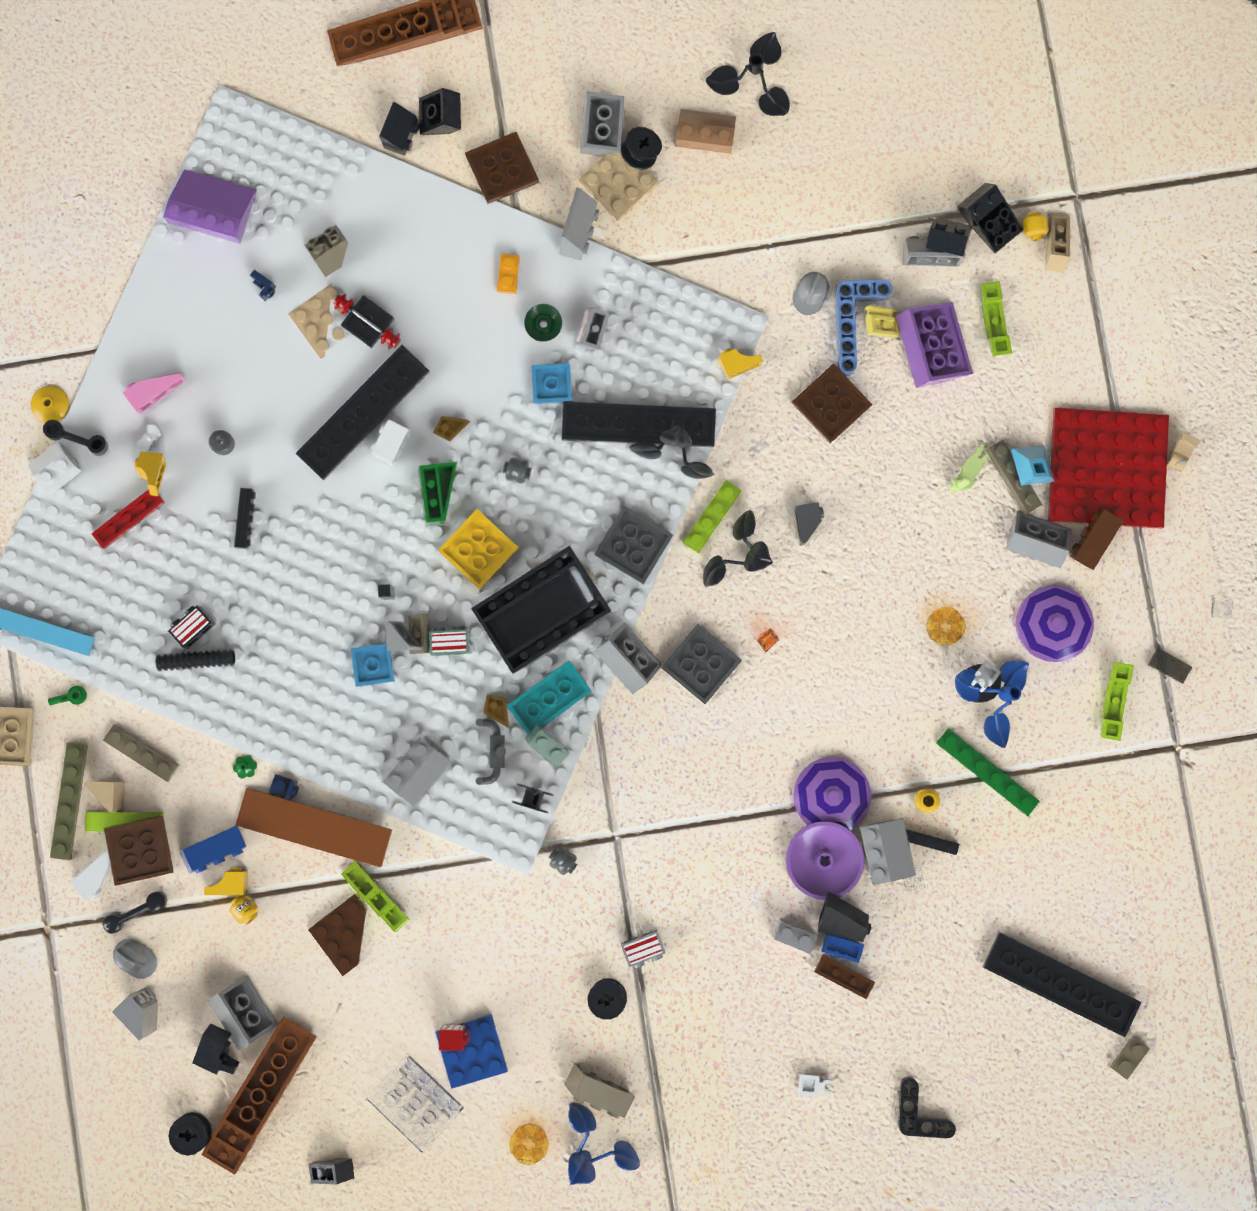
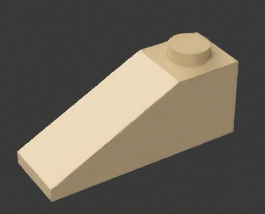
(1058, 243)

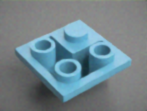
(1032, 465)

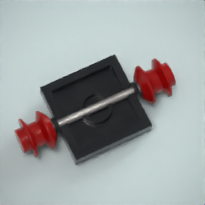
(367, 321)

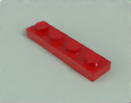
(127, 519)

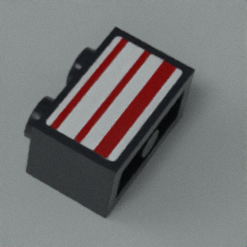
(191, 626)

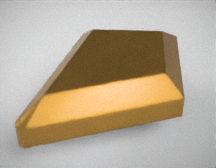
(450, 427)
(496, 708)

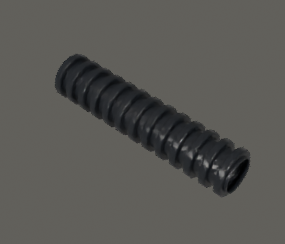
(195, 660)

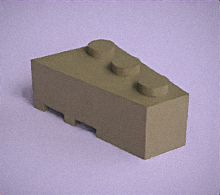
(598, 1092)

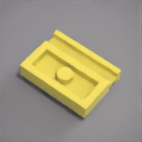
(882, 321)

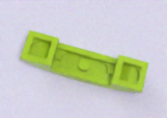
(994, 319)
(1115, 701)
(99, 820)

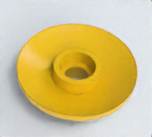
(56, 410)

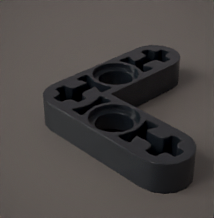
(917, 1122)

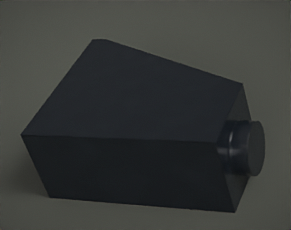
(843, 919)

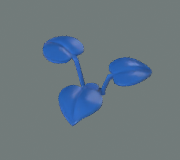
(1014, 678)
(580, 1162)

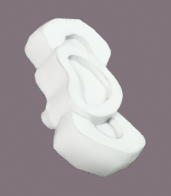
(149, 438)

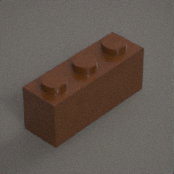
(1096, 538)

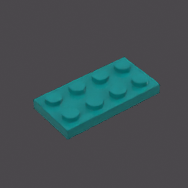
(549, 697)

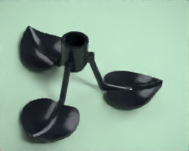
(764, 50)
(677, 437)
(756, 559)

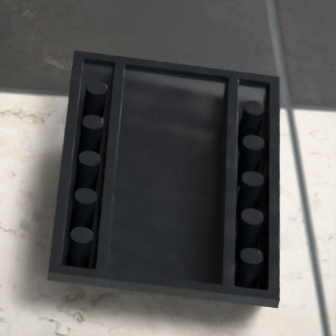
(541, 610)

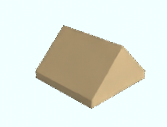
(108, 793)

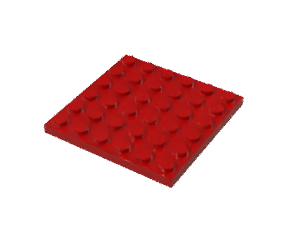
(1108, 464)

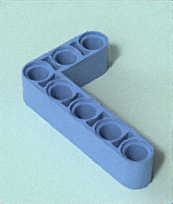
(850, 318)

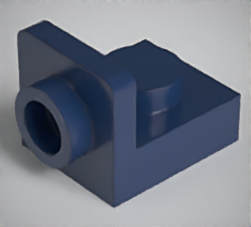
(261, 281)
(284, 787)

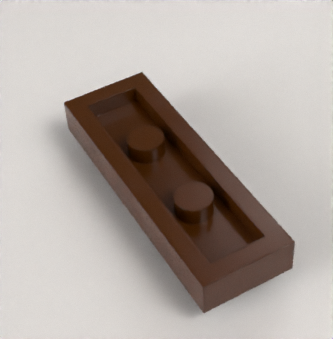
(844, 976)

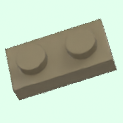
(420, 630)
(1129, 1057)

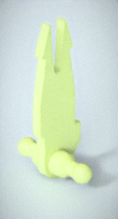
(969, 471)

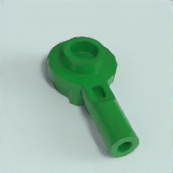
(75, 695)

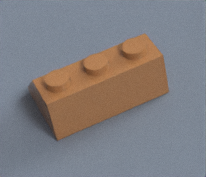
(705, 131)

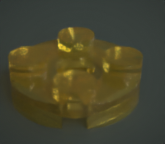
(937, 633)
(520, 1151)

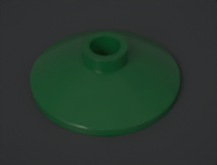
(539, 314)

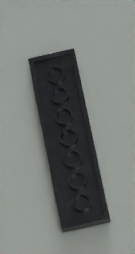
(362, 412)
(634, 423)
(1061, 984)

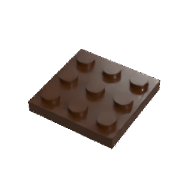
(501, 167)
(831, 403)
(138, 850)

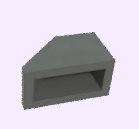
(808, 519)

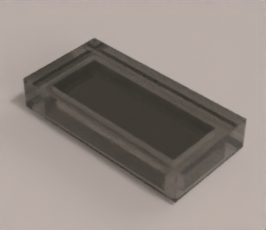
(1170, 665)

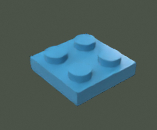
(551, 383)
(372, 665)

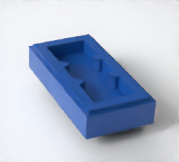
(842, 948)

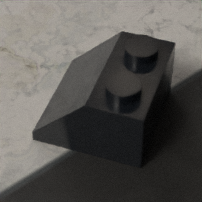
(440, 112)
(399, 129)

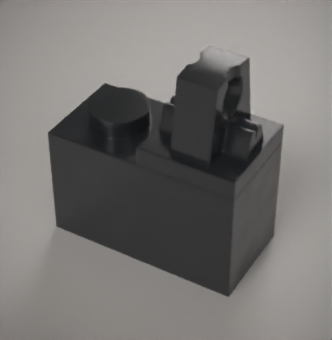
(214, 1050)

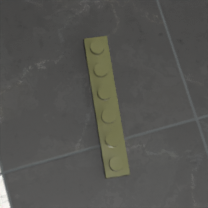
(69, 801)

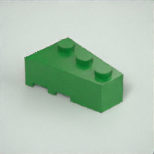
(435, 489)

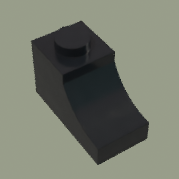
(331, 1171)

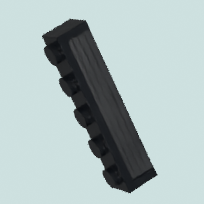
(244, 518)
(932, 842)

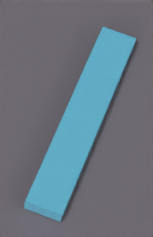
(46, 632)

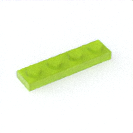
(712, 516)

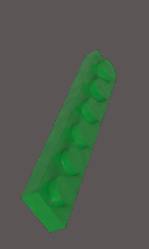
(987, 772)

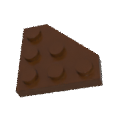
(342, 934)

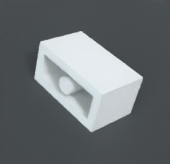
(390, 442)

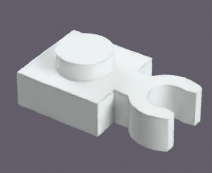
(986, 675)
(810, 1085)

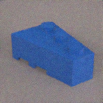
(213, 850)

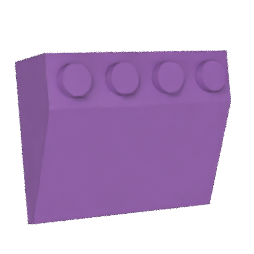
(210, 206)
(934, 344)

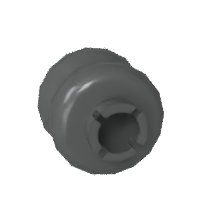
(215, 442)
(517, 470)
(563, 861)

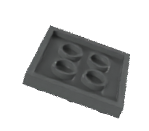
(633, 544)
(701, 664)

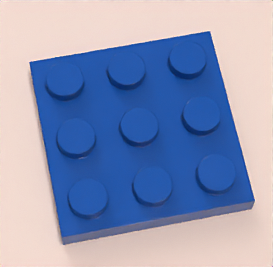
(479, 1058)

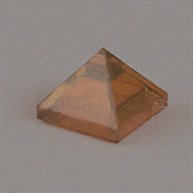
(767, 639)

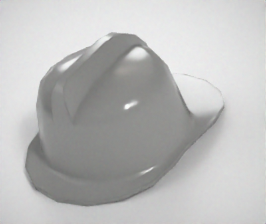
(811, 293)
(134, 958)

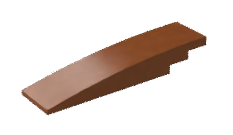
(403, 29)
(314, 827)
(259, 1095)

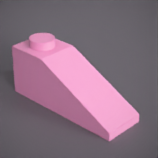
(148, 392)

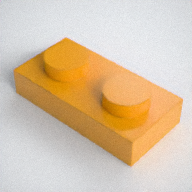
(508, 274)

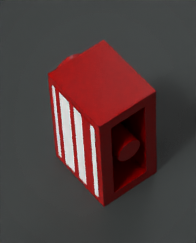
(453, 1037)

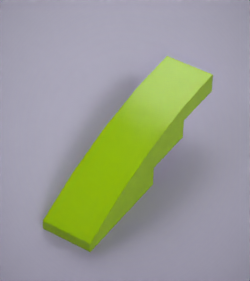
(375, 896)

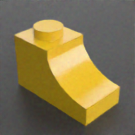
(735, 364)
(152, 468)
(232, 883)

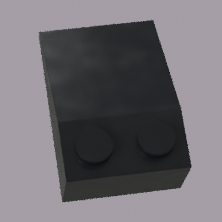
(948, 236)

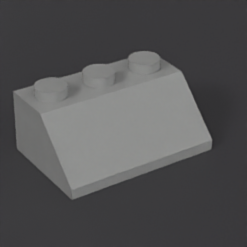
(601, 124)
(579, 225)
(917, 254)
(1039, 539)
(628, 658)
(417, 771)
(888, 851)
(242, 1012)
(139, 1013)

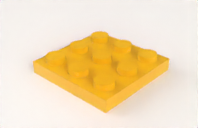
(478, 549)

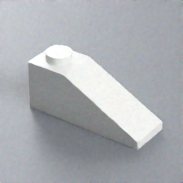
(93, 878)

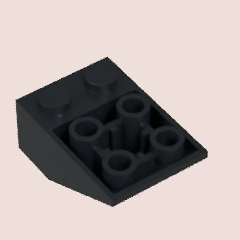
(990, 216)

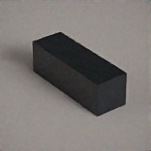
(386, 592)

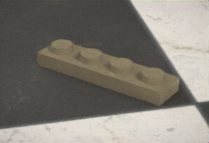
(1006, 467)
(141, 753)

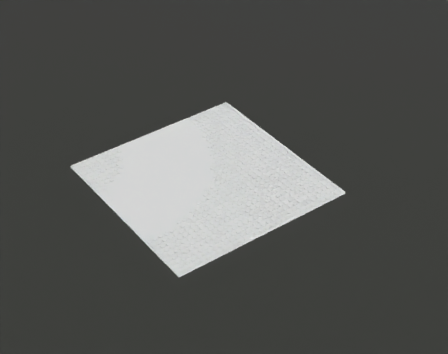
(326, 545)

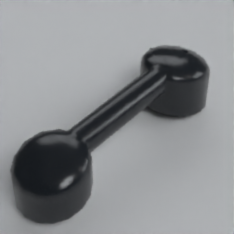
(55, 431)
(155, 902)

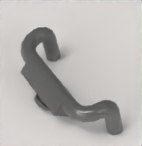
(497, 751)

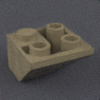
(328, 250)

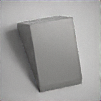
(400, 638)

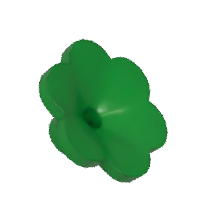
(249, 764)

